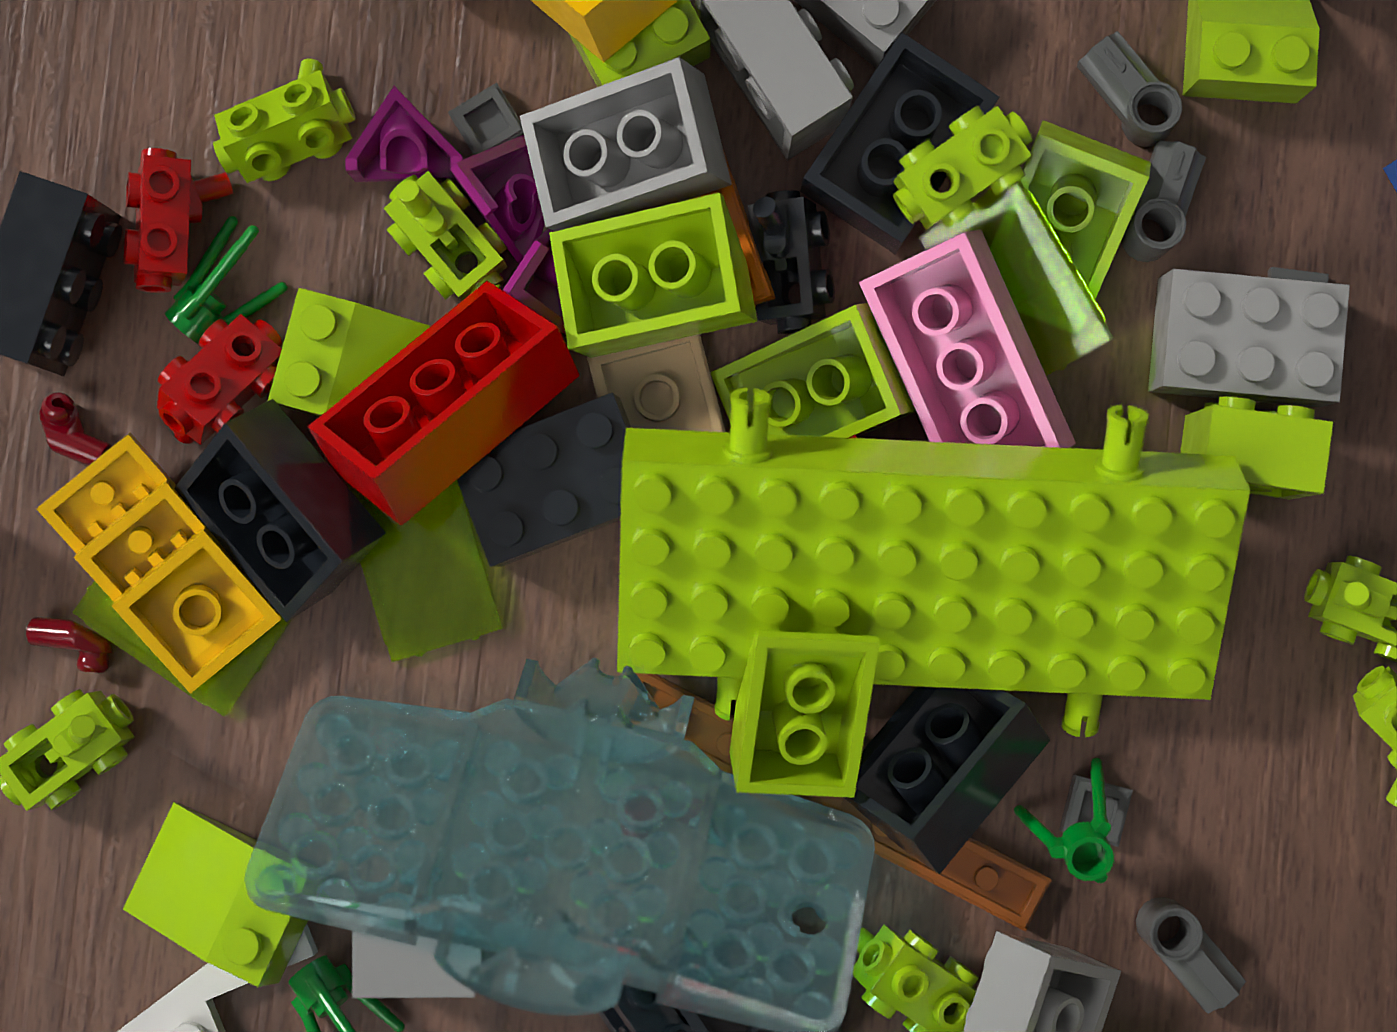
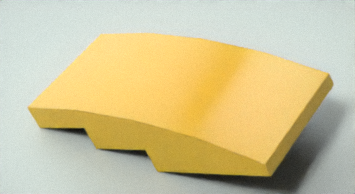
(159, 563)

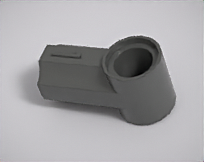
(1128, 84)
(1164, 199)
(1190, 955)

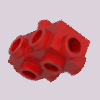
(165, 206)
(217, 382)

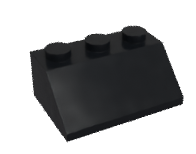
(945, 767)

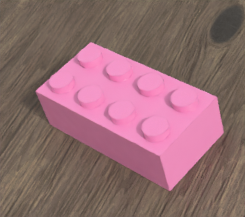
(965, 348)

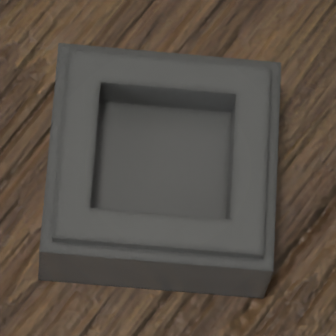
(486, 120)
(1080, 806)

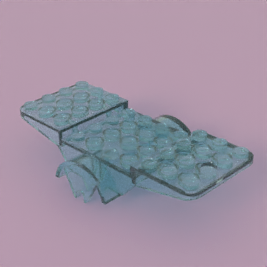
(567, 854)

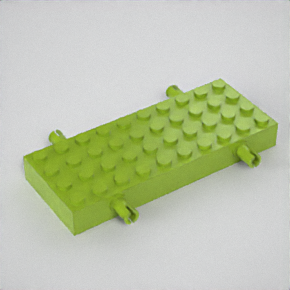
(955, 555)

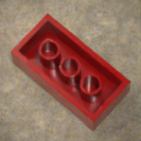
(445, 401)

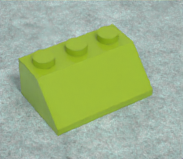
(652, 277)

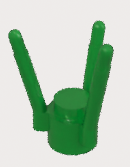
(197, 305)
(1083, 843)
(321, 991)

